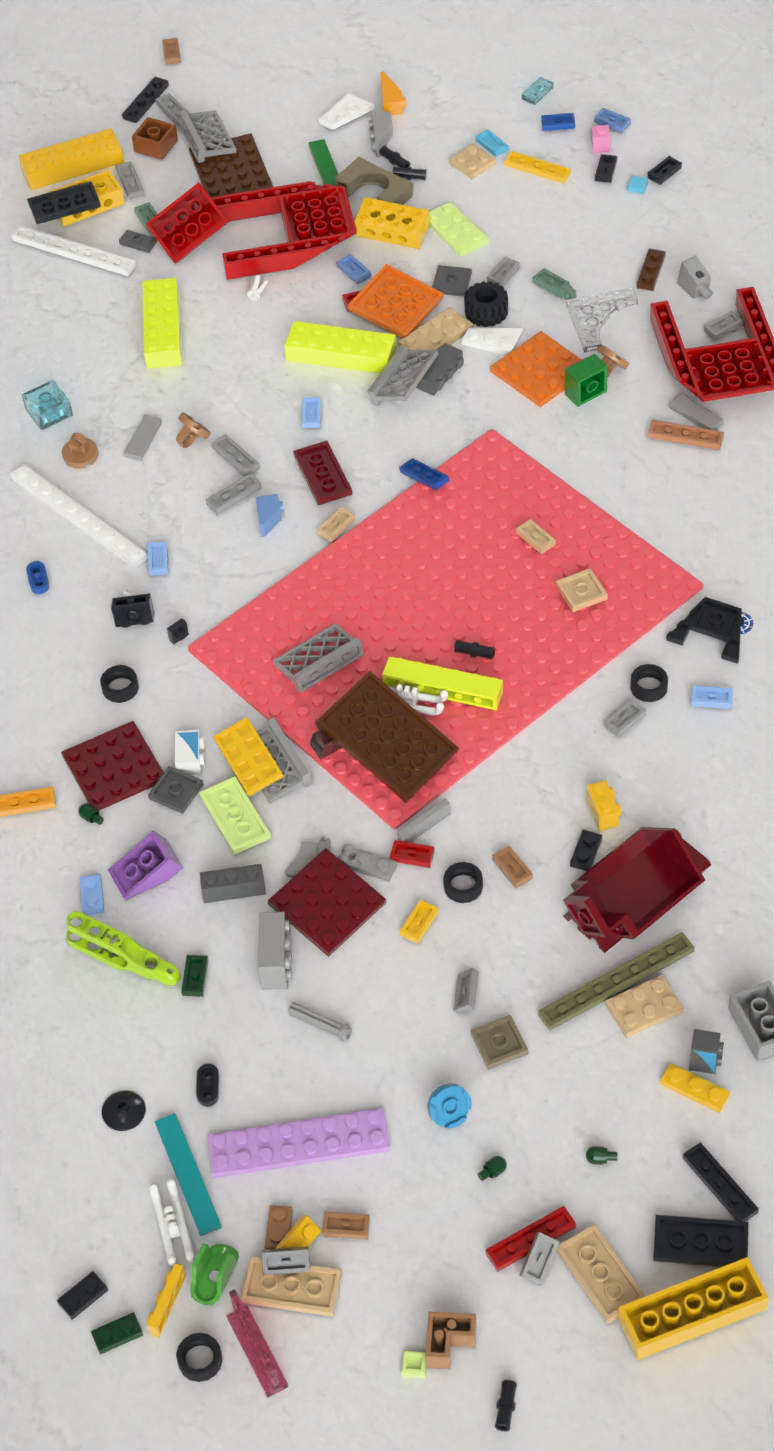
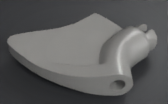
(307, 853)

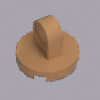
(611, 359)
(190, 430)
(79, 451)

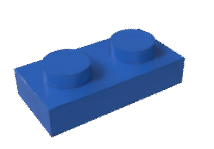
(558, 121)

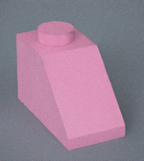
(600, 138)

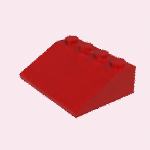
(187, 223)

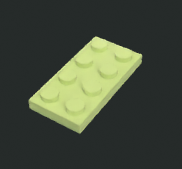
(456, 229)
(234, 815)

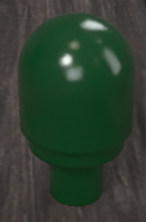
(90, 814)
(599, 1155)
(493, 1168)

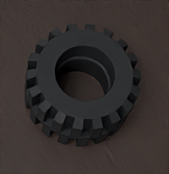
(486, 304)

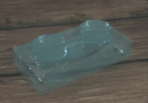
(537, 90)

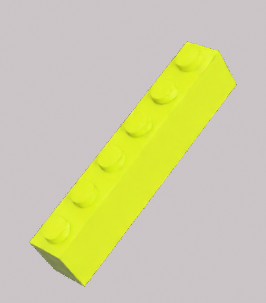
(431, 679)

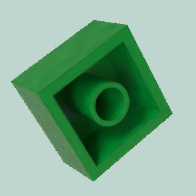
(586, 380)

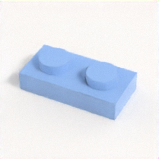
(311, 412)
(157, 558)
(712, 697)
(92, 894)

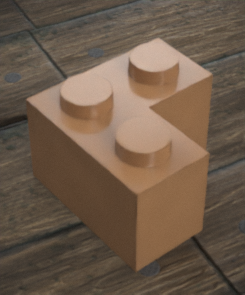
(448, 1331)

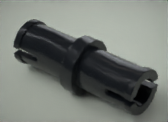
(394, 157)
(410, 173)
(474, 649)
(505, 1405)

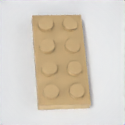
(441, 329)
(599, 1272)
(302, 1291)

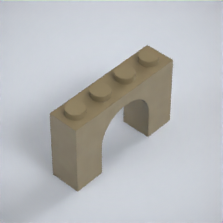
(364, 172)

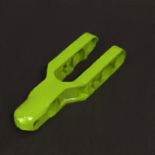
(128, 953)

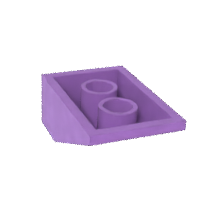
(145, 866)

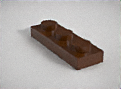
(651, 269)

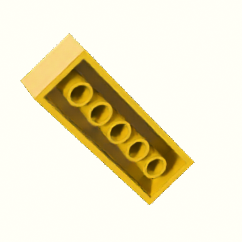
(71, 159)
(692, 1308)

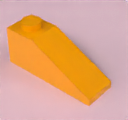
(391, 96)

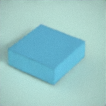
(638, 184)

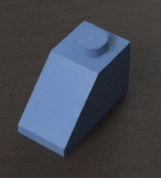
(268, 512)

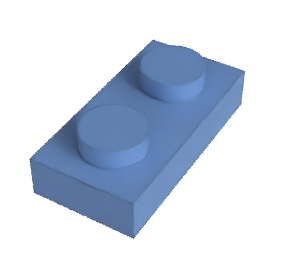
(613, 120)
(354, 268)

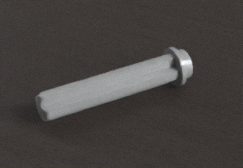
(320, 1021)

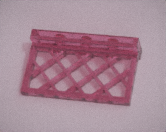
(255, 1347)

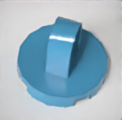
(449, 1105)

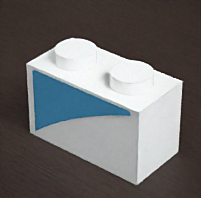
(188, 751)

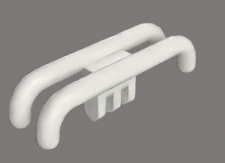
(413, 696)
(172, 1222)

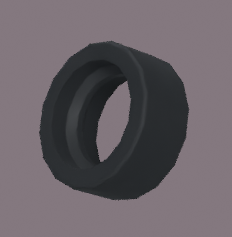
(652, 671)
(117, 672)
(458, 869)
(197, 1340)

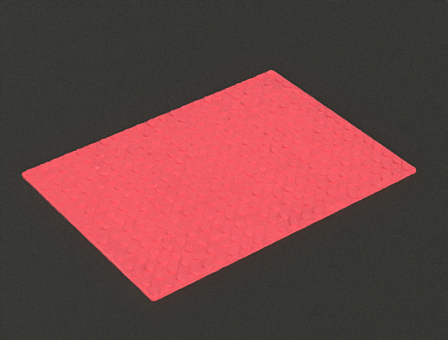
(446, 572)

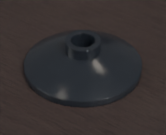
(125, 1118)

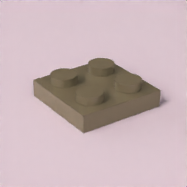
(499, 1042)

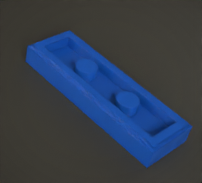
(424, 474)

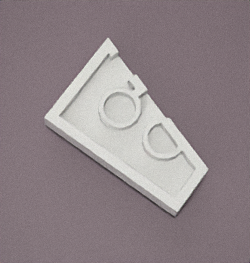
(345, 110)
(493, 339)

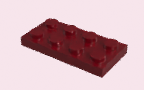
(322, 472)

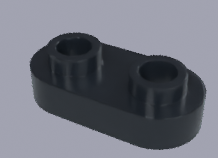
(207, 1086)

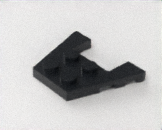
(714, 620)

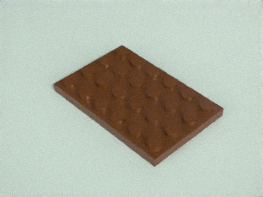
(234, 171)
(387, 736)

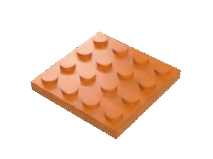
(395, 301)
(536, 368)

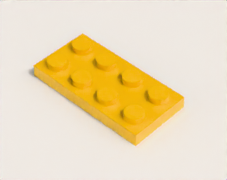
(248, 756)

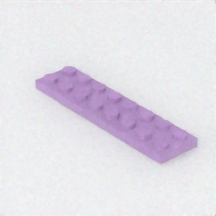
(298, 1142)

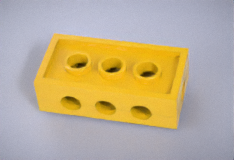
(108, 192)
(392, 223)

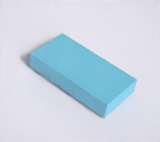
(491, 143)

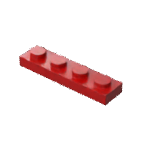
(518, 1244)

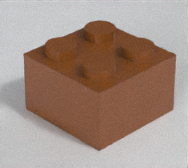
(154, 138)

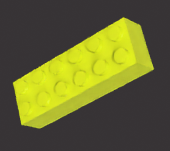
(161, 323)
(339, 347)

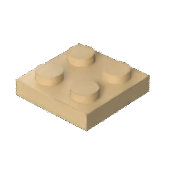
(472, 161)
(581, 590)

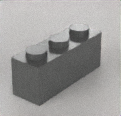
(442, 369)
(232, 883)

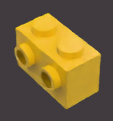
(603, 805)

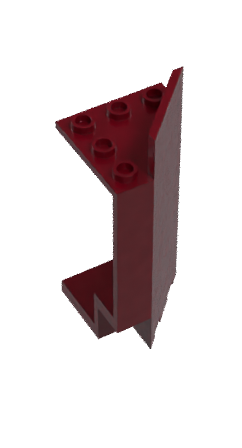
(634, 885)

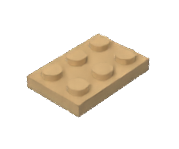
(644, 1006)

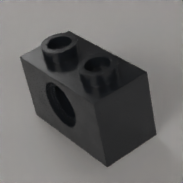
(139, 603)

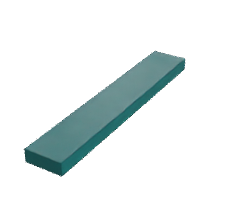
(188, 1174)

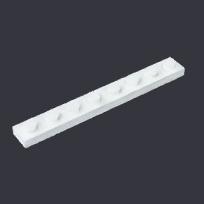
(74, 250)

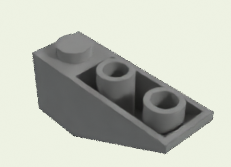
(381, 130)

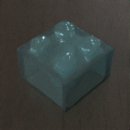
(47, 404)

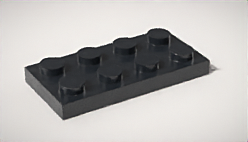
(63, 202)
(699, 1240)

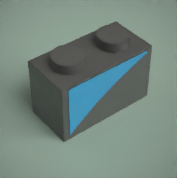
(706, 1051)

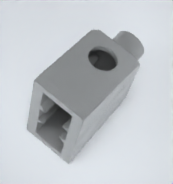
(694, 278)

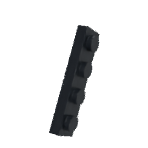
(145, 99)
(720, 1183)

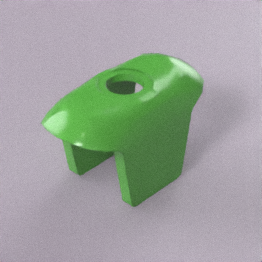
(219, 1258)

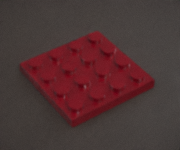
(113, 766)
(327, 902)

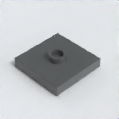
(452, 280)
(175, 789)

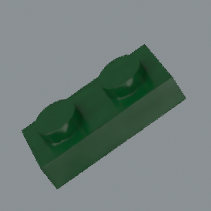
(194, 975)
(116, 1333)

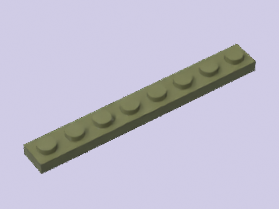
(615, 981)

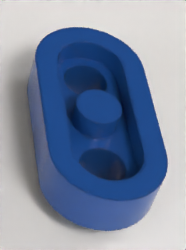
(37, 577)

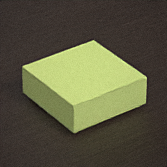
(414, 1364)

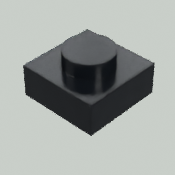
(177, 631)

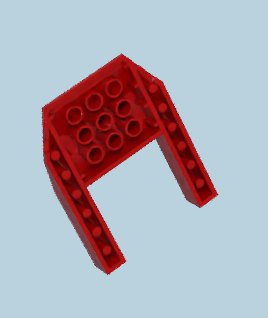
(312, 220)
(720, 368)

